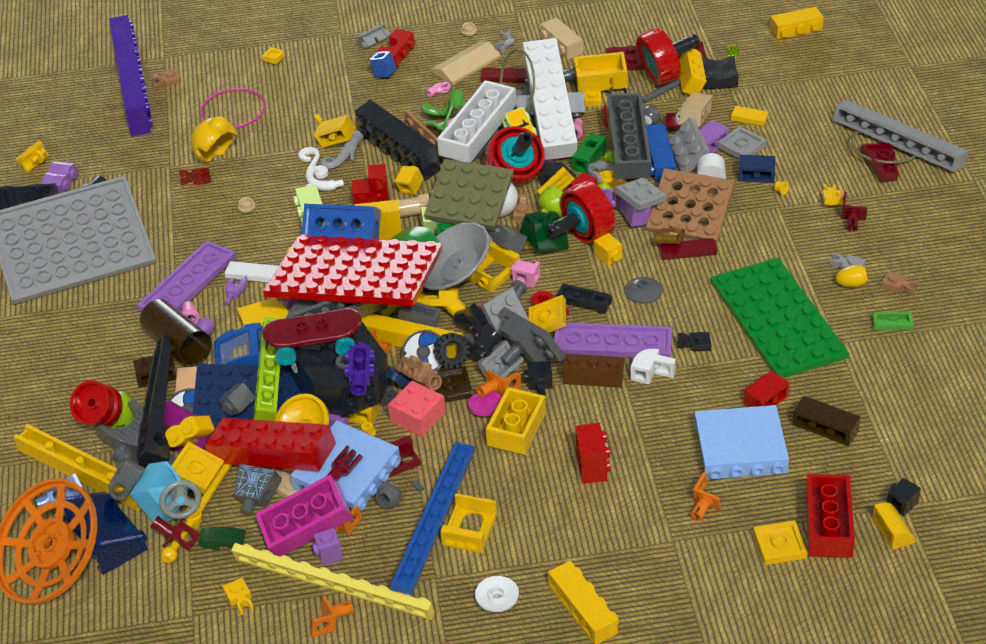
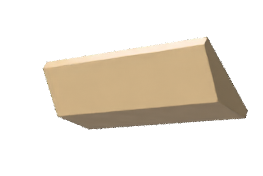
(466, 62)

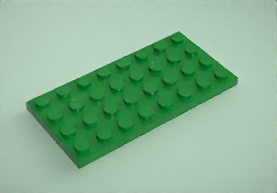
(779, 318)

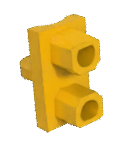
(32, 156)

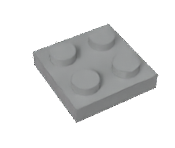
(742, 142)
(640, 194)
(493, 306)

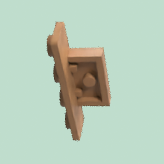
(426, 131)

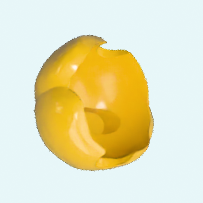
(212, 138)

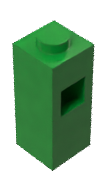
(589, 152)

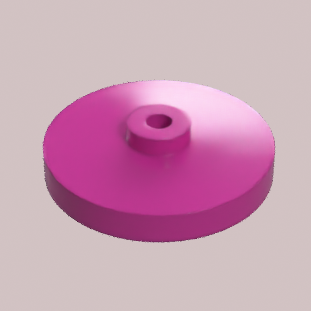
(484, 406)

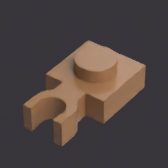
(897, 282)

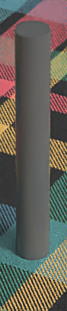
(661, 90)

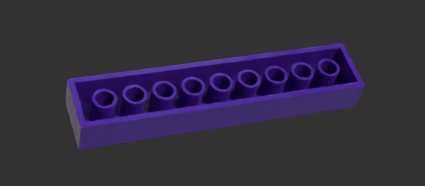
(131, 76)

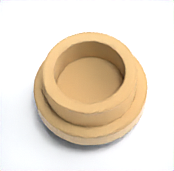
(468, 29)
(246, 205)

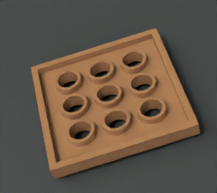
(679, 211)

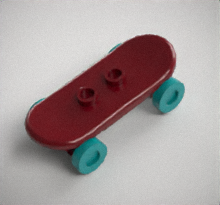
(312, 330)

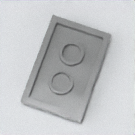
(688, 145)

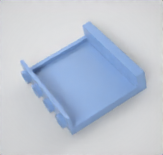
(741, 442)
(367, 476)

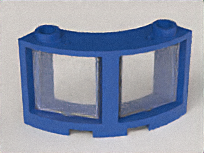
(239, 346)

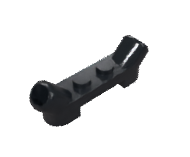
(486, 335)

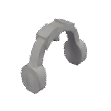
(598, 165)

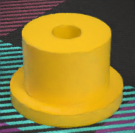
(781, 187)
(368, 428)

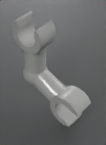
(509, 41)

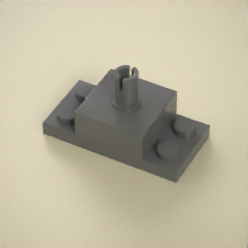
(527, 340)

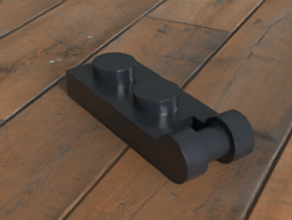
(586, 298)

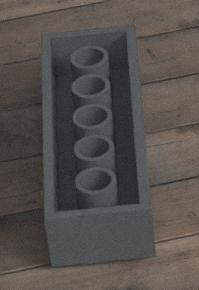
(628, 136)

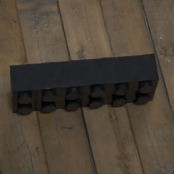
(397, 139)

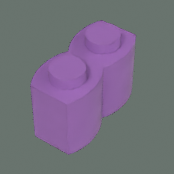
(61, 174)

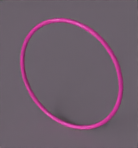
(237, 89)

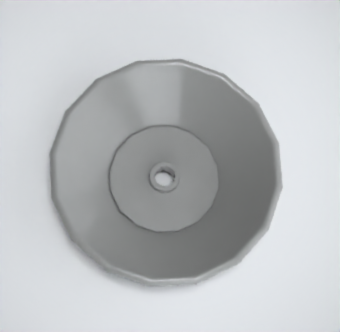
(461, 256)

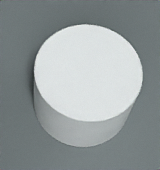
(711, 165)

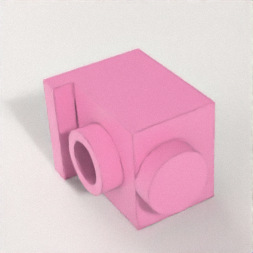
(526, 272)

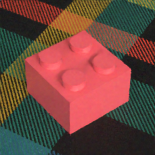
(416, 408)

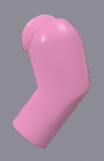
(439, 88)

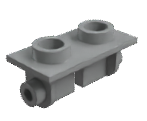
(367, 39)

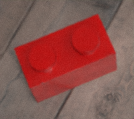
(766, 391)

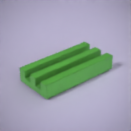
(892, 320)

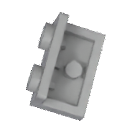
(495, 363)

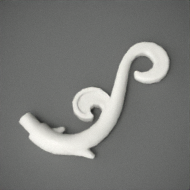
(320, 171)

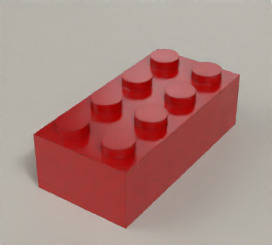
(829, 516)

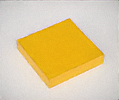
(549, 314)
(197, 466)
(780, 542)

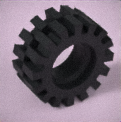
(440, 354)

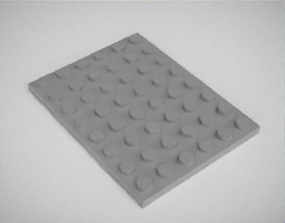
(72, 239)

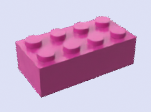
(302, 514)

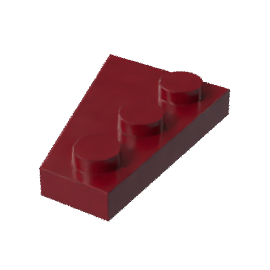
(884, 152)

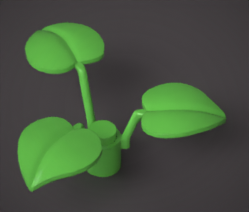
(455, 101)

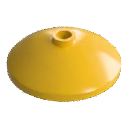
(303, 409)

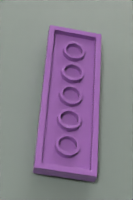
(191, 275)
(613, 339)

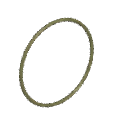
(533, 73)
(880, 161)

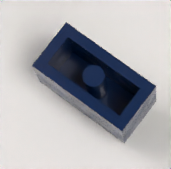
(757, 168)

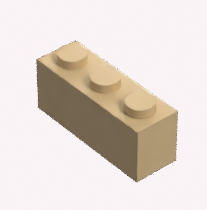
(568, 42)
(696, 107)

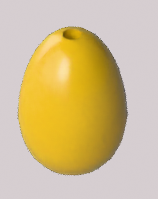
(852, 276)

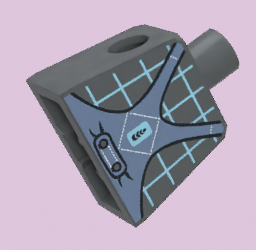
(255, 487)

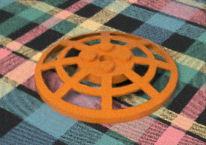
(38, 545)

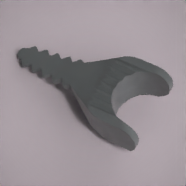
(126, 435)

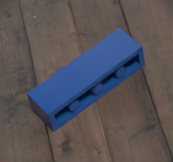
(660, 151)

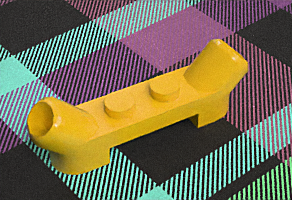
(447, 298)

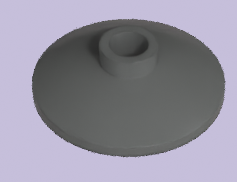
(643, 290)

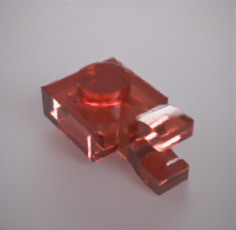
(197, 176)

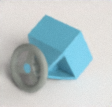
(163, 491)

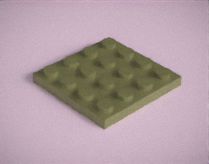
(469, 194)

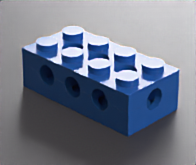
(333, 215)

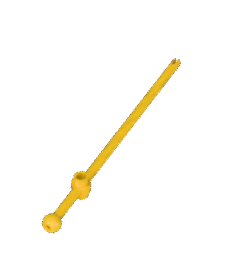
(169, 554)

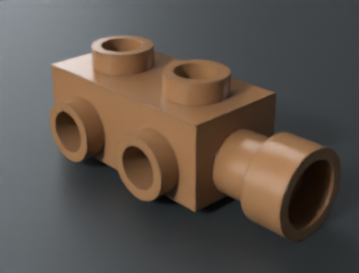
(419, 371)

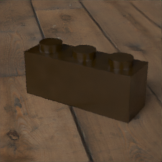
(826, 420)

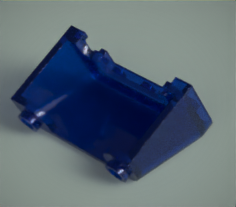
(116, 535)

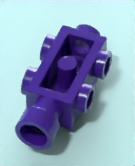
(359, 367)

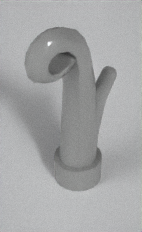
(348, 149)

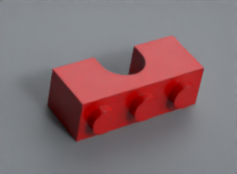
(400, 45)

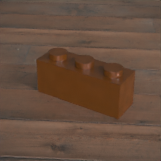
(593, 370)

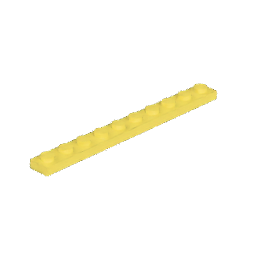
(338, 582)

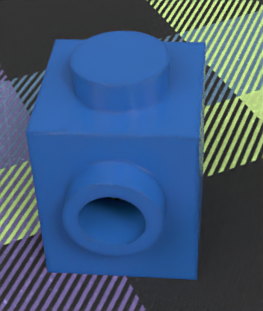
(383, 64)

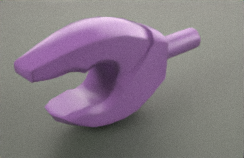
(235, 290)

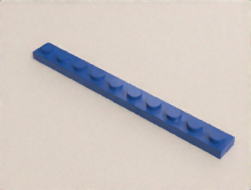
(432, 519)

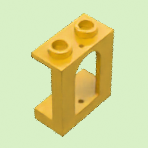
(500, 255)
(467, 539)

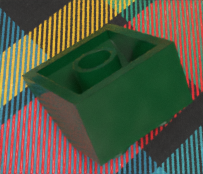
(535, 229)

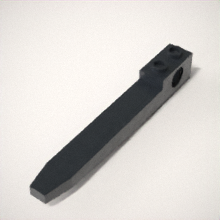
(152, 441)

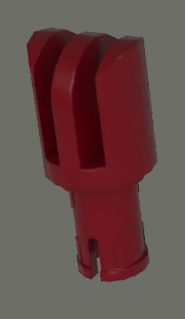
(341, 467)

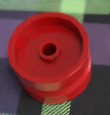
(95, 404)

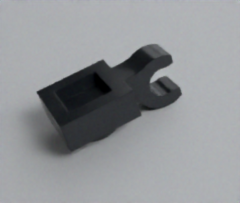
(697, 341)

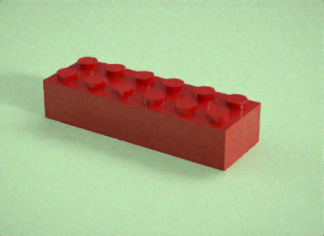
(271, 443)

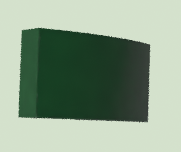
(216, 536)

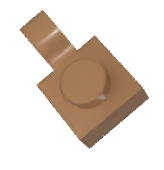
(168, 78)
(521, 208)

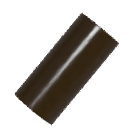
(186, 338)

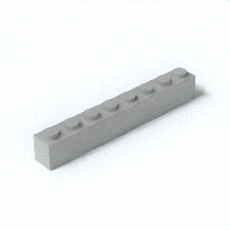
(900, 135)

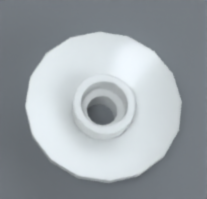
(497, 594)

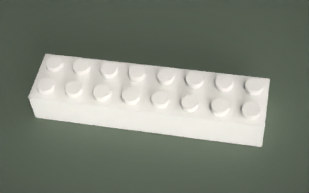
(550, 99)

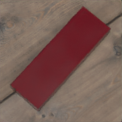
(510, 75)
(688, 249)

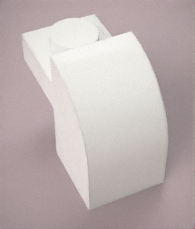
(649, 363)

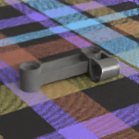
(127, 472)

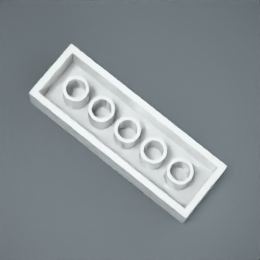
(476, 121)

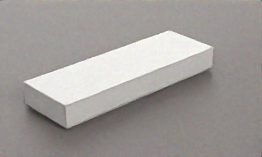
(252, 271)

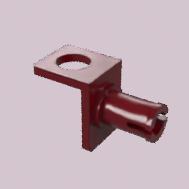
(853, 214)
(174, 532)

